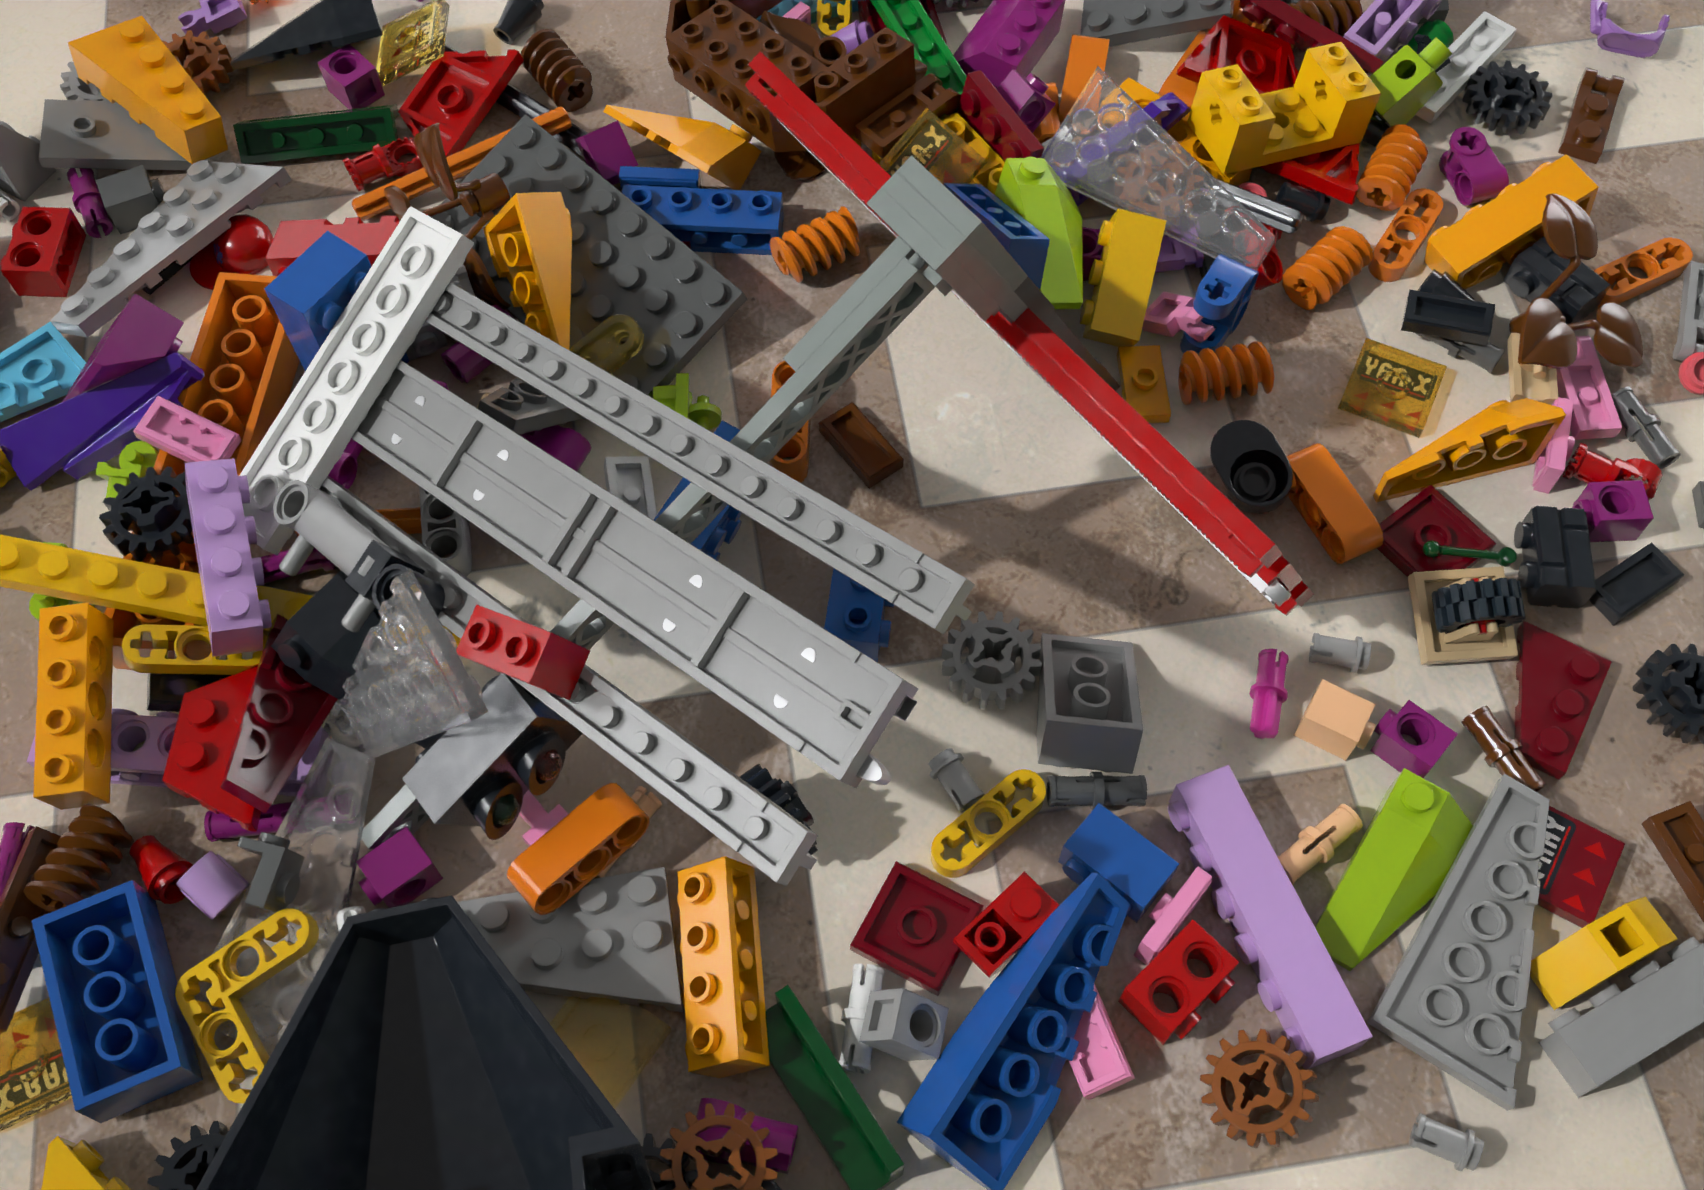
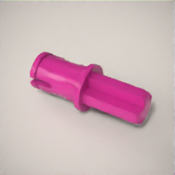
(1268, 693)

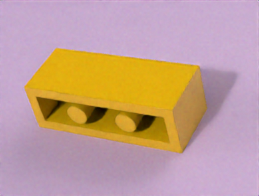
(1122, 278)

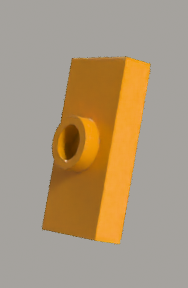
(1144, 382)

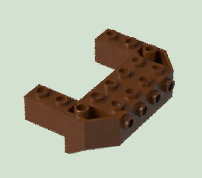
(719, 38)

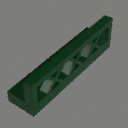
(315, 134)
(828, 1098)

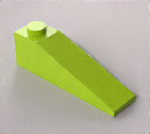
(1046, 203)
(1393, 868)

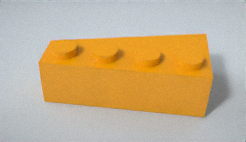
(148, 81)
(1506, 225)

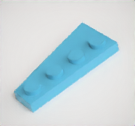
(37, 371)

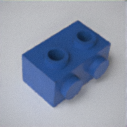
(857, 616)
(1120, 857)

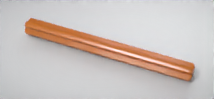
(460, 164)

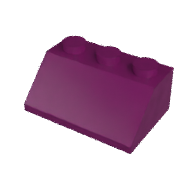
(1010, 37)
(133, 340)

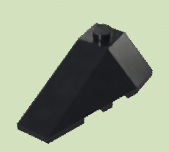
(322, 23)
(319, 644)

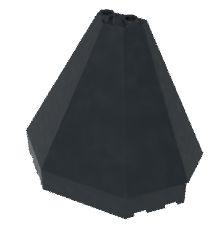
(423, 1074)

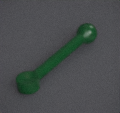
(1504, 557)

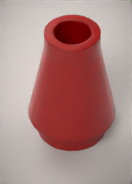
(159, 869)

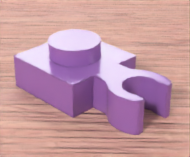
(214, 15)

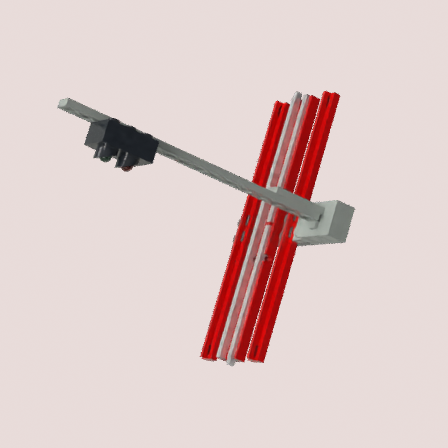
(521, 744)

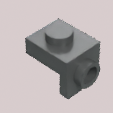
(277, 873)

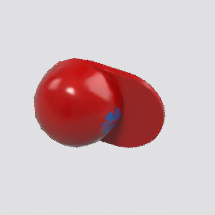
(237, 250)

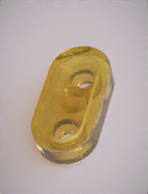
(603, 343)

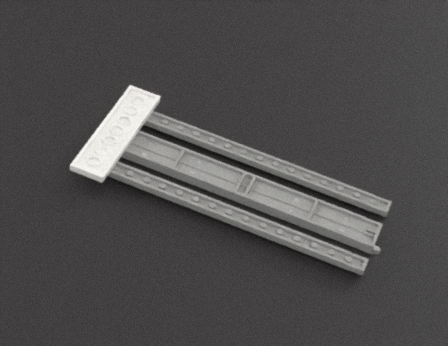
(610, 555)

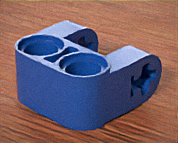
(1221, 301)

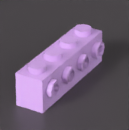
(1389, 24)
(224, 556)

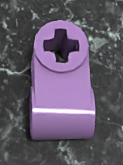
(212, 884)

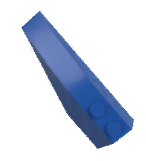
(1007, 1055)

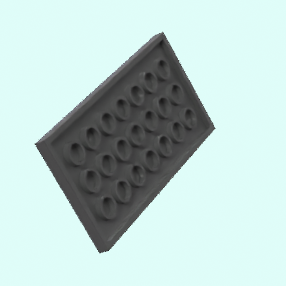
(618, 258)

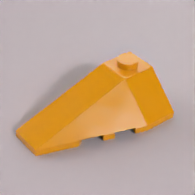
(704, 144)
(534, 251)
(1488, 443)

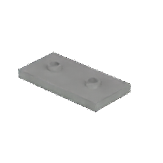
(100, 138)

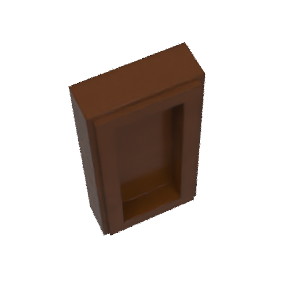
(861, 445)

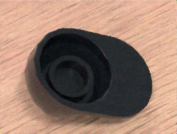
(1251, 466)

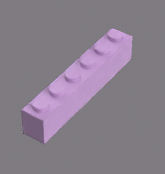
(1268, 918)

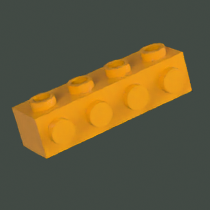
(722, 969)

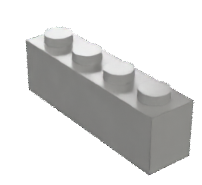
(1629, 1022)

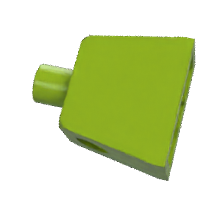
(1408, 81)

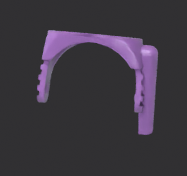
(1617, 40)

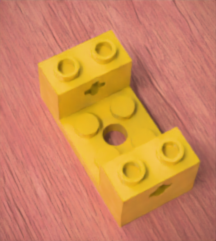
(1318, 114)

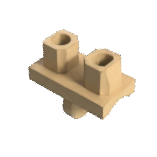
(1529, 379)

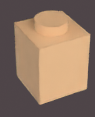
(1336, 720)

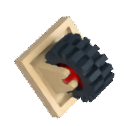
(1465, 614)

